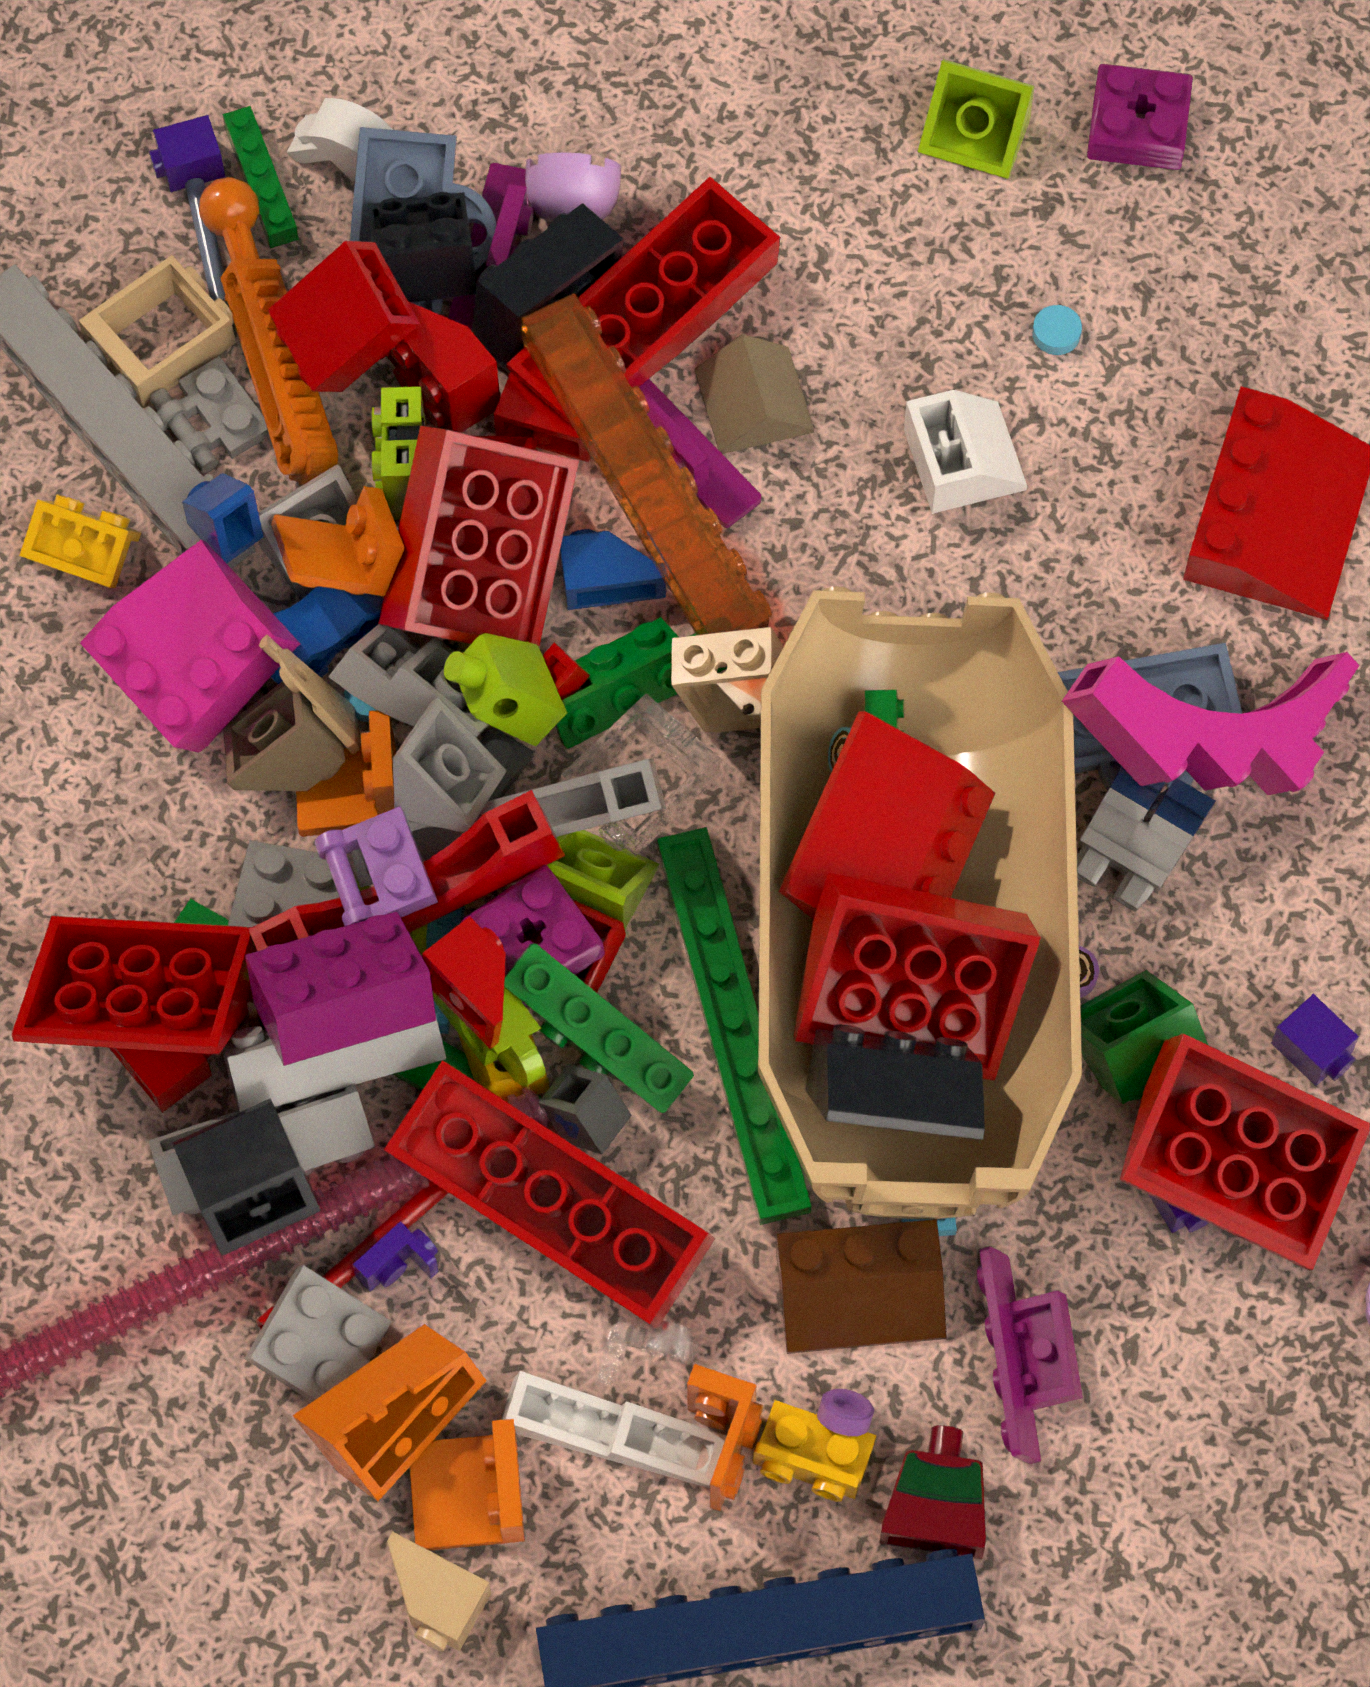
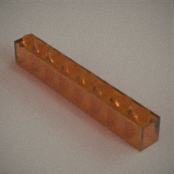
(641, 471)

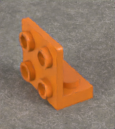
(343, 557)
(358, 789)
(722, 1401)
(468, 1491)

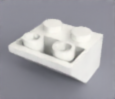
(961, 449)

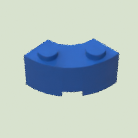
(328, 623)

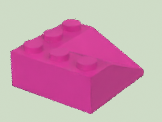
(189, 646)

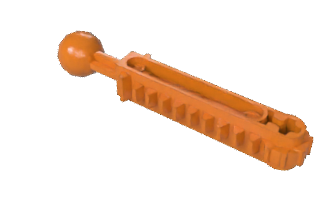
(251, 286)

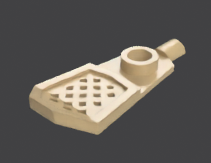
(327, 703)

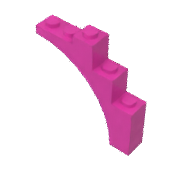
(1163, 736)

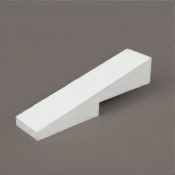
(611, 1430)

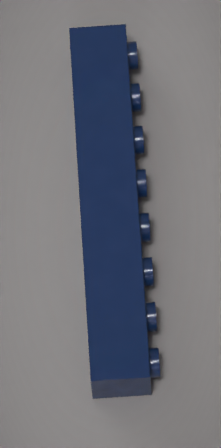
(764, 1625)

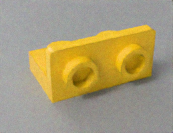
(78, 541)
(804, 1449)

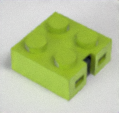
(396, 435)

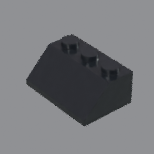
(897, 1082)

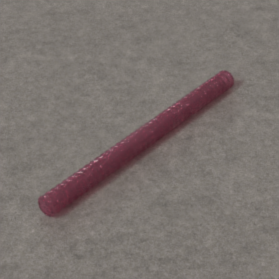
(209, 1268)

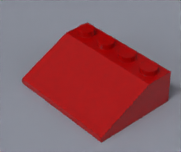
(1280, 506)
(478, 538)
(889, 817)
(915, 966)
(137, 985)
(1242, 1149)

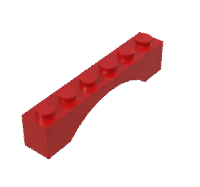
(489, 855)

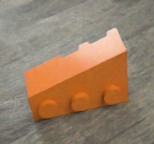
(391, 1409)

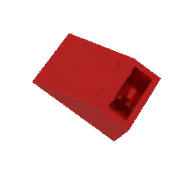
(450, 367)

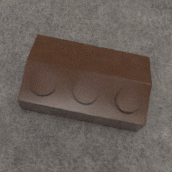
(861, 1286)

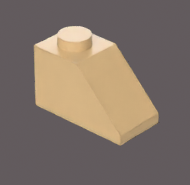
(438, 1594)

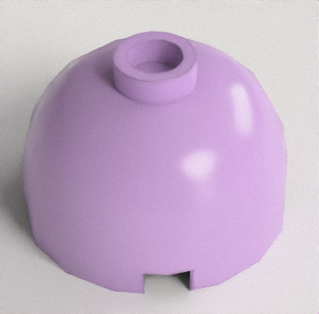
(569, 179)

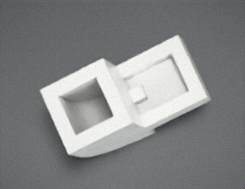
(333, 134)

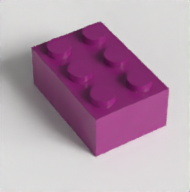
(341, 987)

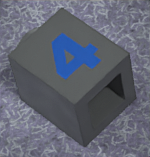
(585, 1108)

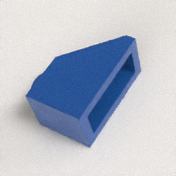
(224, 515)
(606, 571)

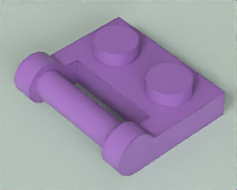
(391, 862)

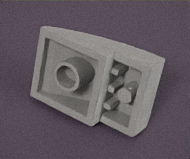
(402, 677)

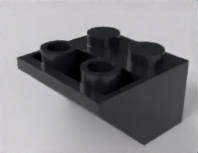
(426, 245)
(246, 1177)

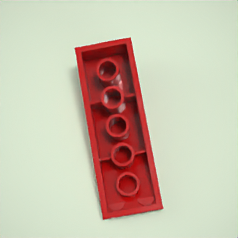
(672, 285)
(550, 1194)

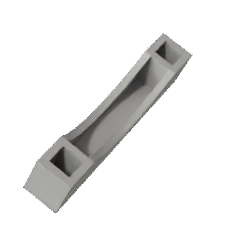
(568, 805)

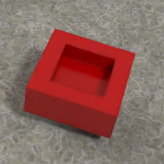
(564, 671)

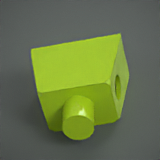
(507, 686)

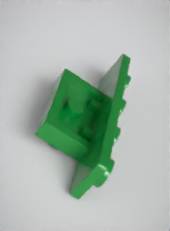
(618, 679)
(596, 1029)

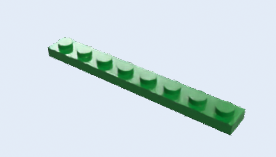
(731, 1023)

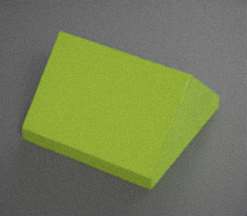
(976, 119)
(601, 875)

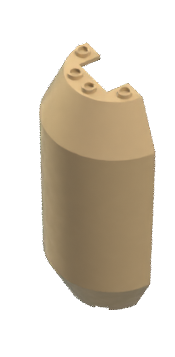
(996, 706)

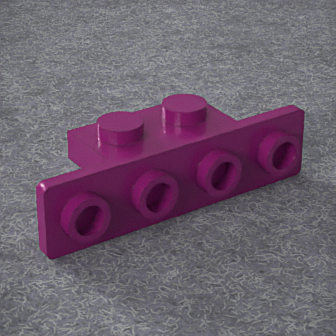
(507, 197)
(717, 480)
(1031, 1352)

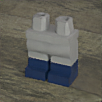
(1137, 848)

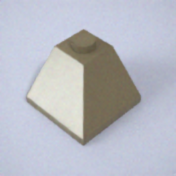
(280, 745)

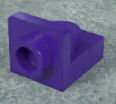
(386, 1259)

